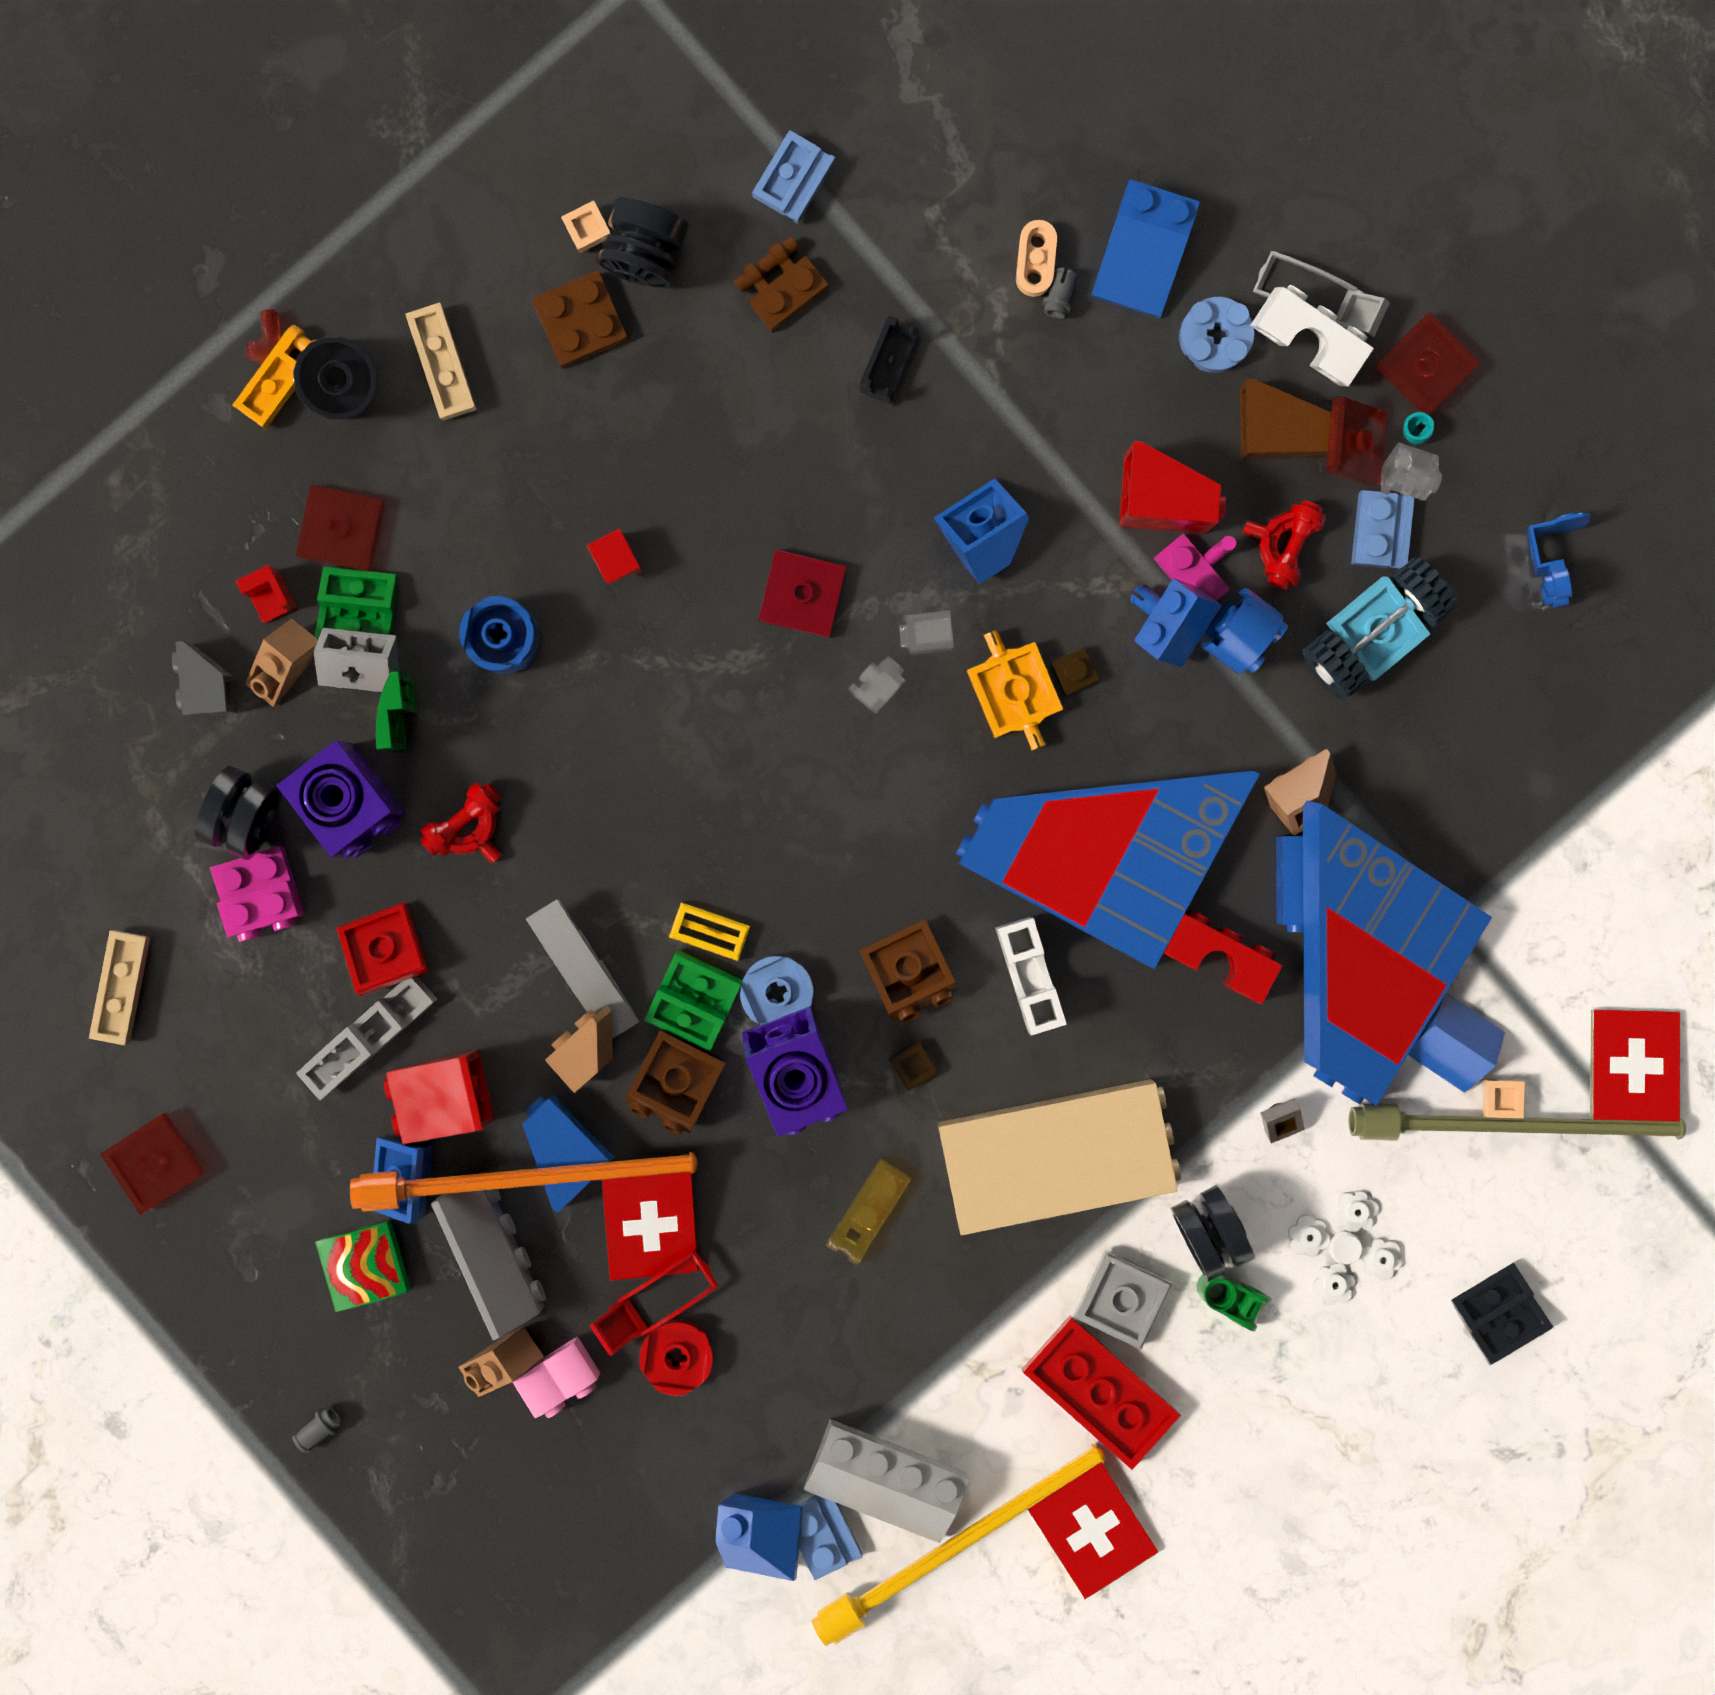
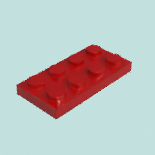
(1101, 1392)

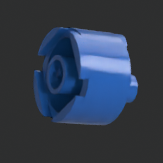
(489, 617)
(1244, 632)

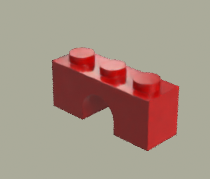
(1250, 970)

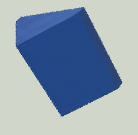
(1458, 1044)
(412, 1163)

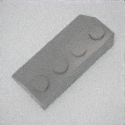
(490, 1259)
(886, 1481)

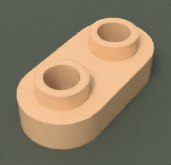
(1036, 260)

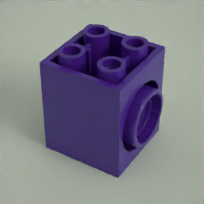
(366, 804)
(794, 1072)

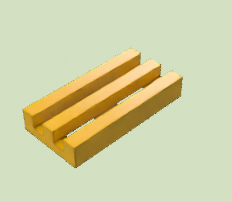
(680, 921)

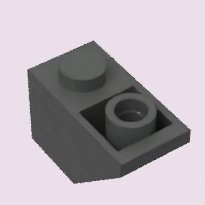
(203, 683)

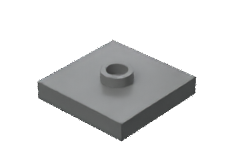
(1122, 1299)

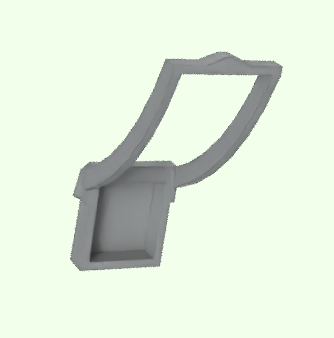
(1357, 308)

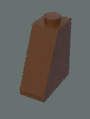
(1280, 424)

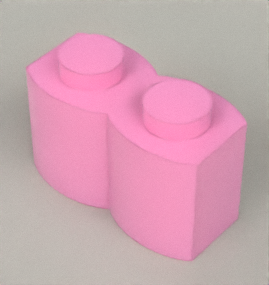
(558, 1377)

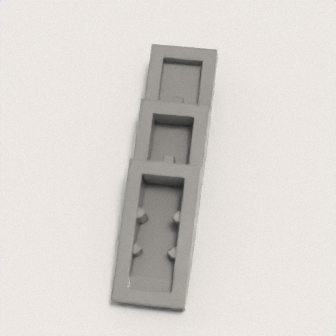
(580, 965)
(366, 1036)

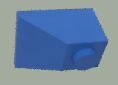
(984, 529)
(759, 1535)

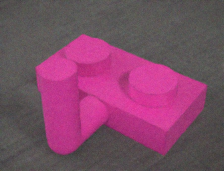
(1186, 564)

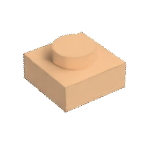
(586, 226)
(1503, 1098)

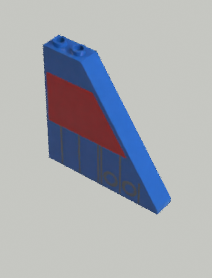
(1110, 856)
(1375, 953)

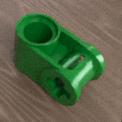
(1237, 1302)

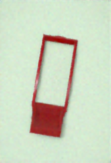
(624, 1323)

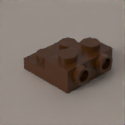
(909, 972)
(673, 1083)

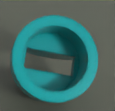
(1411, 425)

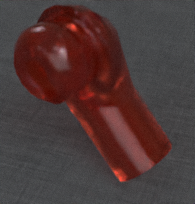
(270, 337)

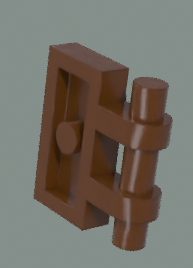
(788, 292)

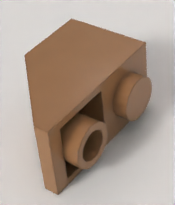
(281, 661)
(1308, 781)
(586, 1051)
(501, 1362)

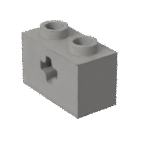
(355, 659)

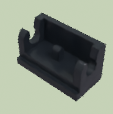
(890, 361)

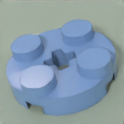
(1201, 349)
(783, 972)

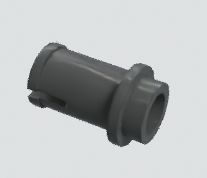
(1058, 300)
(323, 1424)

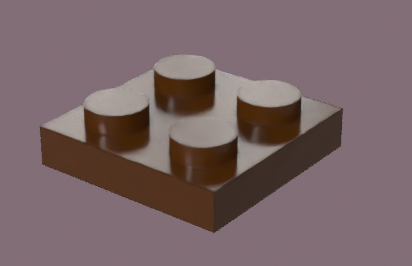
(579, 319)

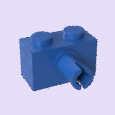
(1174, 620)

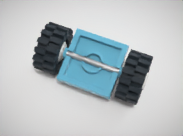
(1379, 628)

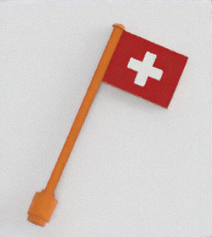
(644, 1205)

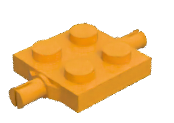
(1014, 690)

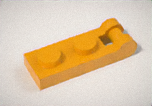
(273, 380)

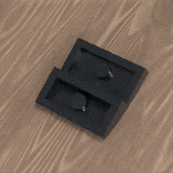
(1501, 1314)

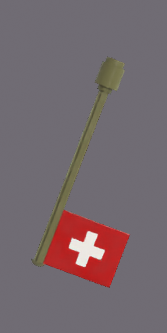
(1630, 1088)

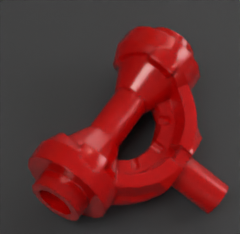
(1284, 568)
(443, 837)

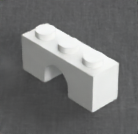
(1340, 349)
(1030, 975)

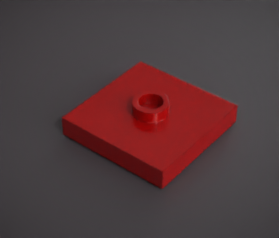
(382, 949)

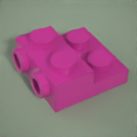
(257, 894)

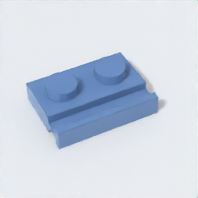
(793, 176)
(1382, 529)
(826, 1537)

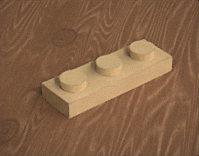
(441, 361)
(119, 987)

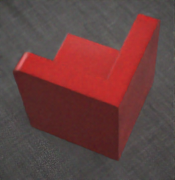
(614, 556)
(267, 593)

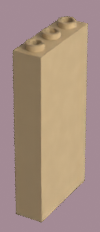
(1059, 1156)

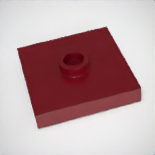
(802, 593)

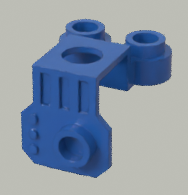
(1557, 582)

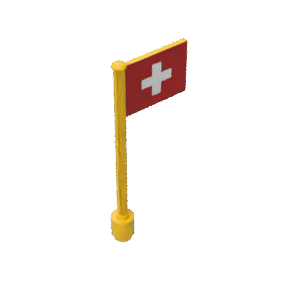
(1075, 1510)

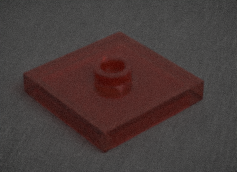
(1427, 364)
(1356, 441)
(340, 528)
(152, 1163)

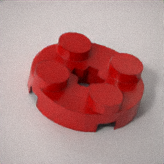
(659, 1369)

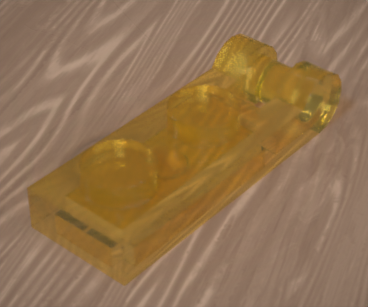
(869, 1210)

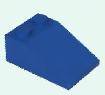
(1145, 248)

